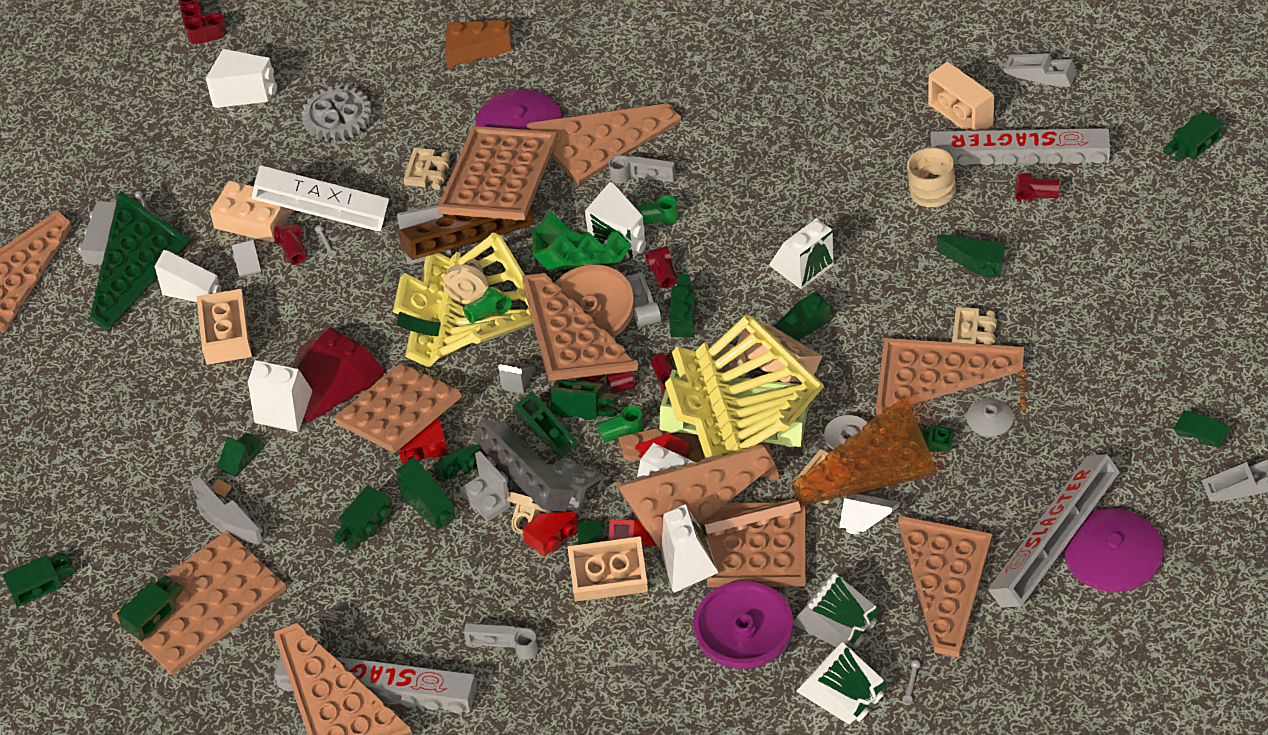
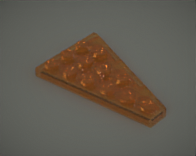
(878, 456)

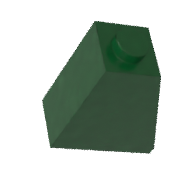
(424, 494)

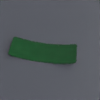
(418, 325)

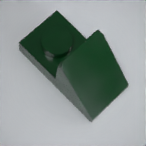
(239, 453)

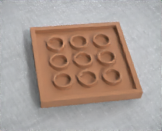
(397, 407)
(761, 553)

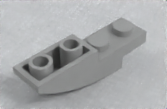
(225, 515)

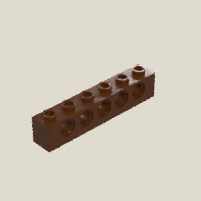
(454, 232)

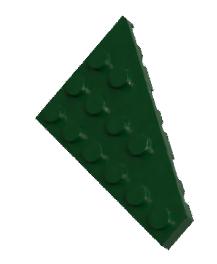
(130, 259)

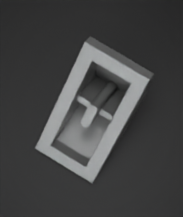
(246, 258)
(515, 375)

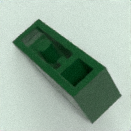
(976, 255)
(805, 316)
(544, 424)

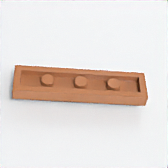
(760, 515)

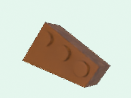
(476, 40)

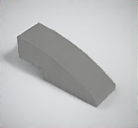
(1041, 69)
(1237, 482)

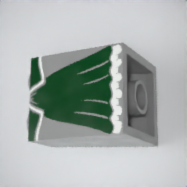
(837, 613)

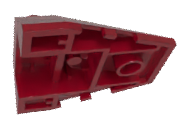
(334, 370)

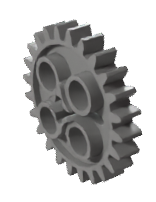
(324, 121)

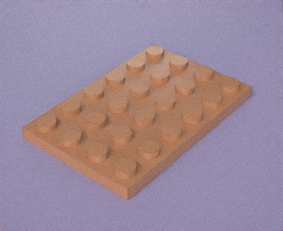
(497, 173)
(218, 593)

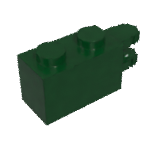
(1195, 137)
(682, 308)
(581, 400)
(363, 517)
(37, 578)
(149, 608)

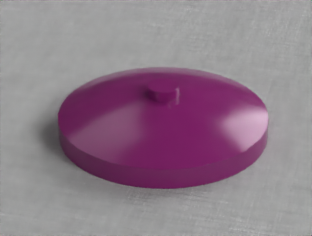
(517, 109)
(1114, 551)
(743, 625)

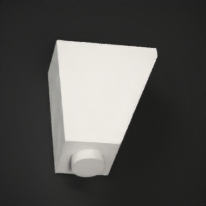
(184, 279)

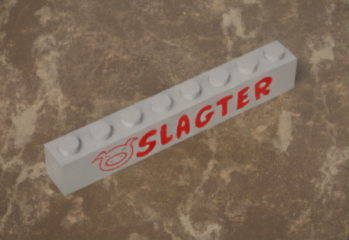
(1024, 146)
(1053, 531)
(405, 684)

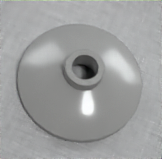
(990, 424)
(841, 428)

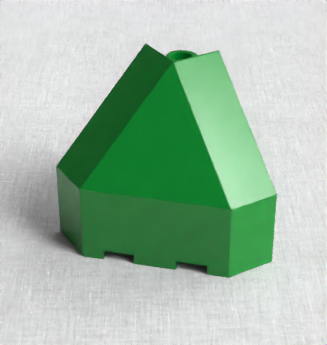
(562, 248)

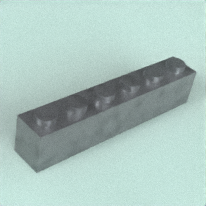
(523, 465)

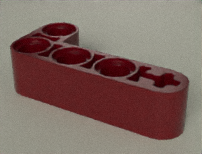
(201, 28)

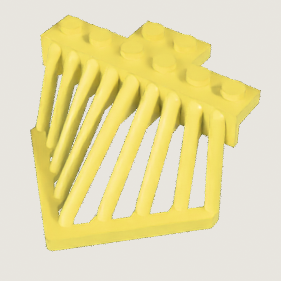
(431, 302)
(707, 402)

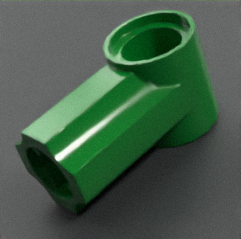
(663, 210)
(492, 301)
(628, 422)

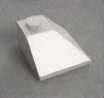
(864, 511)

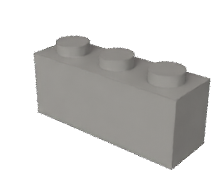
(97, 233)

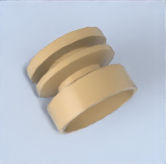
(931, 177)

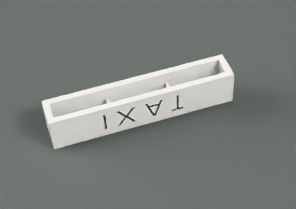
(319, 198)

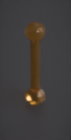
(1022, 405)

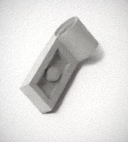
(623, 167)
(646, 310)
(503, 637)

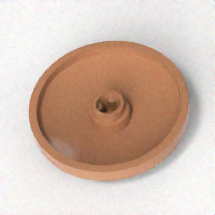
(601, 294)

